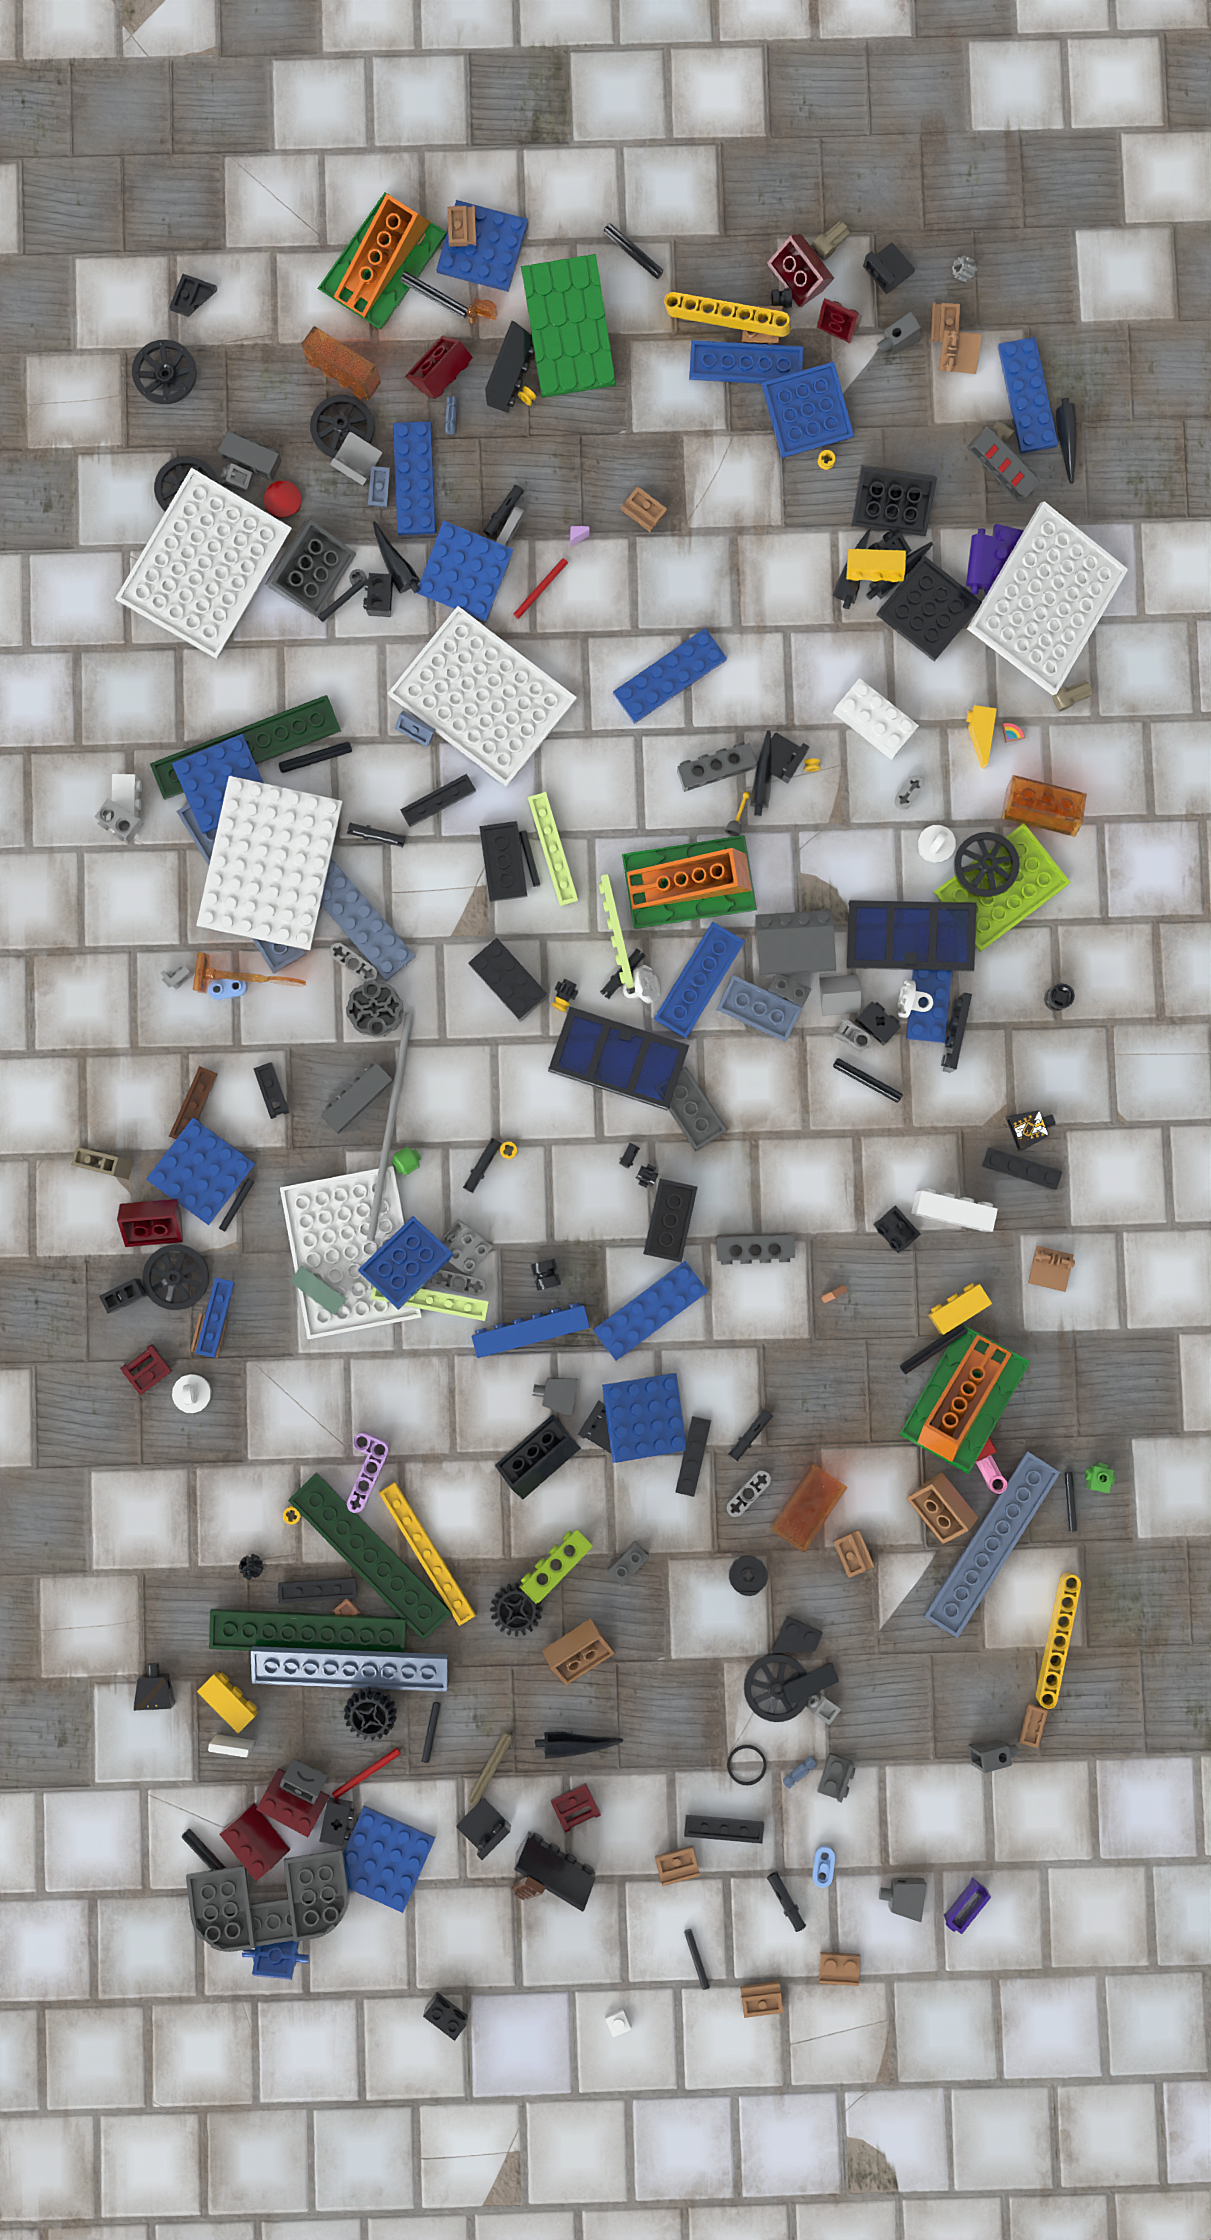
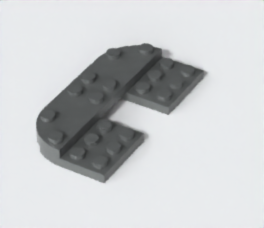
(230, 1923)

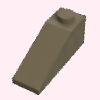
(102, 1163)

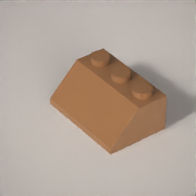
(942, 1508)
(577, 1652)

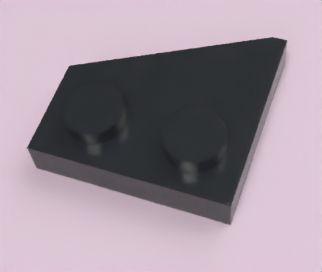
(191, 295)
(796, 1637)

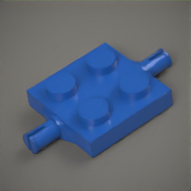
(276, 1959)

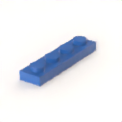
(215, 1317)

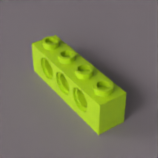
(580, 1548)

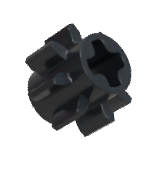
(566, 990)
(647, 1176)
(251, 1566)

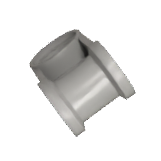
(851, 1035)

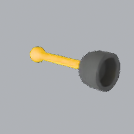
(734, 827)

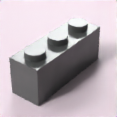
(250, 455)

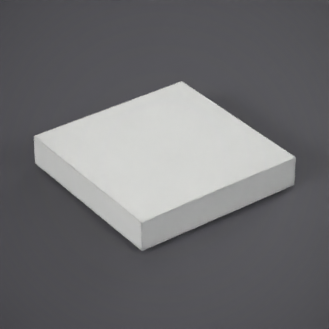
(231, 1745)

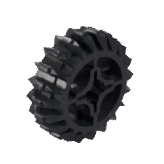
(509, 1605)
(381, 1722)

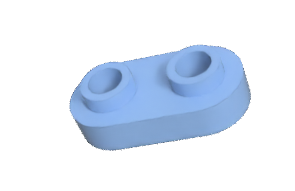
(226, 989)
(823, 1865)

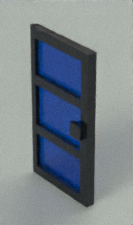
(911, 935)
(618, 1058)

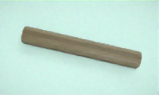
(490, 1768)

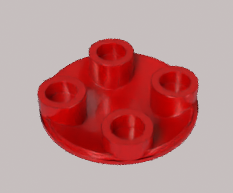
(282, 499)

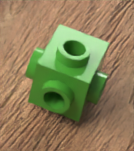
(1099, 1477)

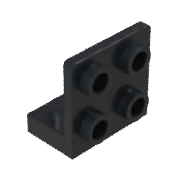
(888, 267)
(786, 757)
(596, 1427)
(484, 1827)

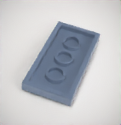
(759, 1008)

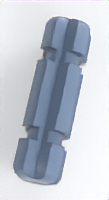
(451, 413)
(799, 1772)

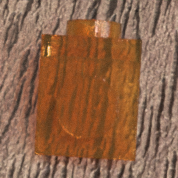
(483, 308)

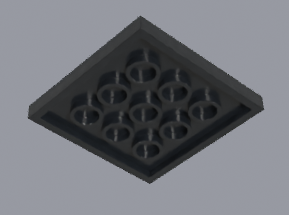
(929, 608)

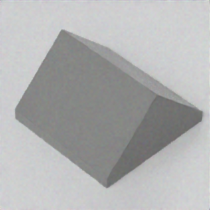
(840, 995)

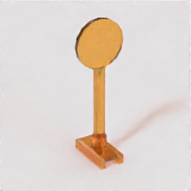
(203, 973)

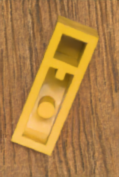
(981, 728)

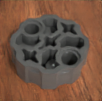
(383, 991)

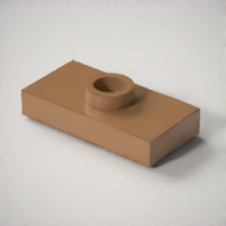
(1032, 1725)

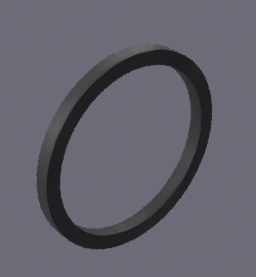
(764, 1765)

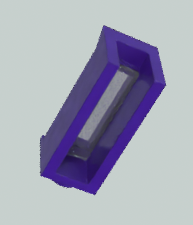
(967, 1906)

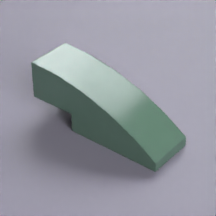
(318, 1290)

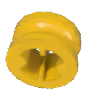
(527, 395)
(828, 453)
(812, 765)
(560, 1004)
(502, 1148)
(286, 1517)

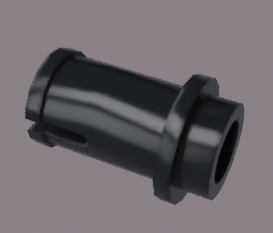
(629, 1155)

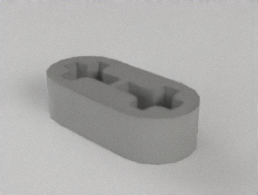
(905, 790)

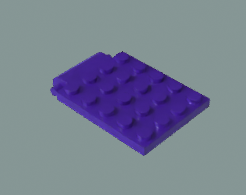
(989, 555)

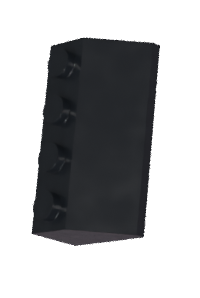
(509, 368)
(537, 1457)

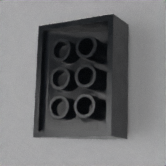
(893, 500)
(555, 1870)

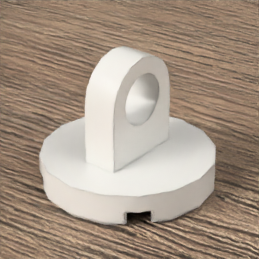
(936, 844)
(646, 985)
(909, 999)
(191, 1393)

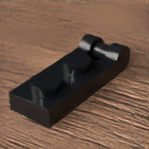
(271, 1089)

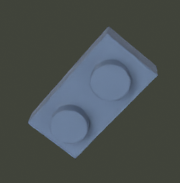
(379, 486)
(415, 728)

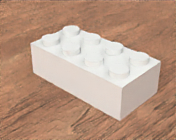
(875, 719)
(954, 1211)

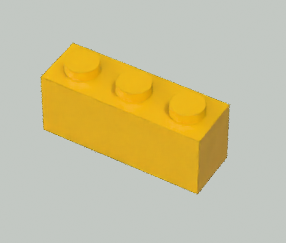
(876, 565)
(959, 1308)
(228, 1701)

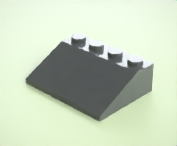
(310, 568)
(795, 942)

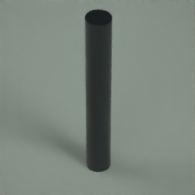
(341, 600)
(529, 858)
(236, 1205)
(1070, 1501)
(430, 1732)
(696, 1959)

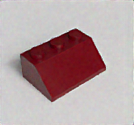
(800, 269)
(439, 366)
(150, 1222)
(290, 1809)
(254, 1841)

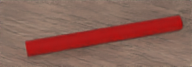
(540, 588)
(366, 1773)

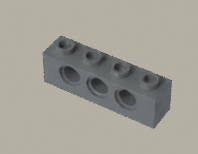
(691, 781)
(785, 1244)

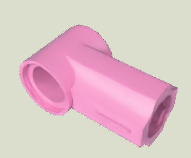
(991, 1472)

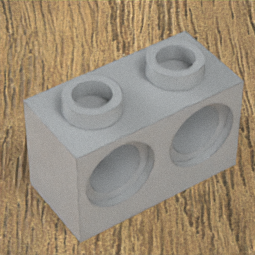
(120, 818)

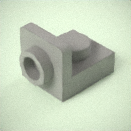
(235, 477)
(180, 976)
(822, 1707)

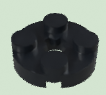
(756, 1583)

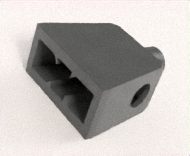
(901, 335)
(558, 1394)
(992, 1755)
(905, 1897)

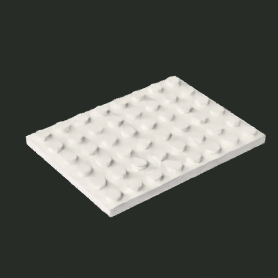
(203, 563)
(1047, 598)
(482, 696)
(269, 863)
(329, 1238)

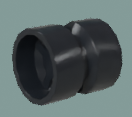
(1059, 997)
(546, 1274)

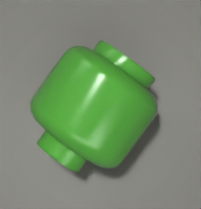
(406, 1161)

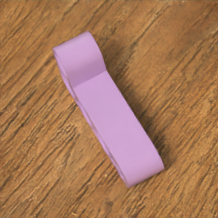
(365, 1474)

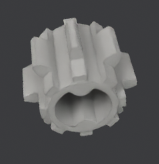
(964, 268)

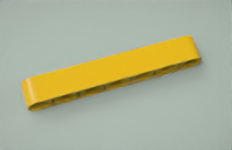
(734, 320)
(1060, 1649)

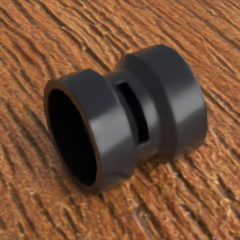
(781, 298)

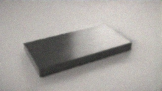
(694, 1112)

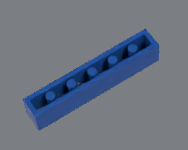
(530, 1331)

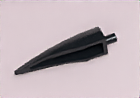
(1067, 435)
(402, 572)
(883, 587)
(846, 588)
(762, 779)
(568, 1744)

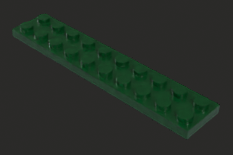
(264, 738)
(370, 1556)
(250, 1628)

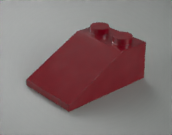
(838, 320)

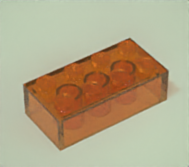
(340, 363)
(1044, 805)
(808, 1507)

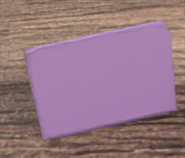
(578, 533)

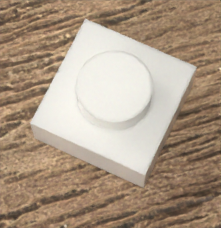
(618, 2022)

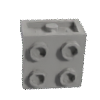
(356, 458)
(466, 1246)

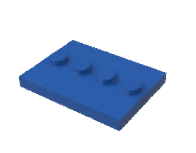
(405, 1262)

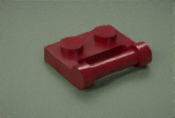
(150, 1374)
(574, 1801)

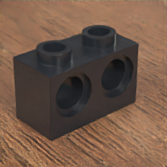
(383, 594)
(445, 2016)

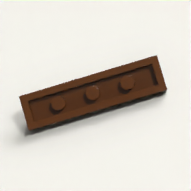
(194, 1100)
(527, 1888)

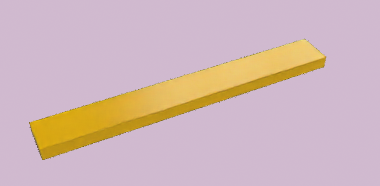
(427, 1553)

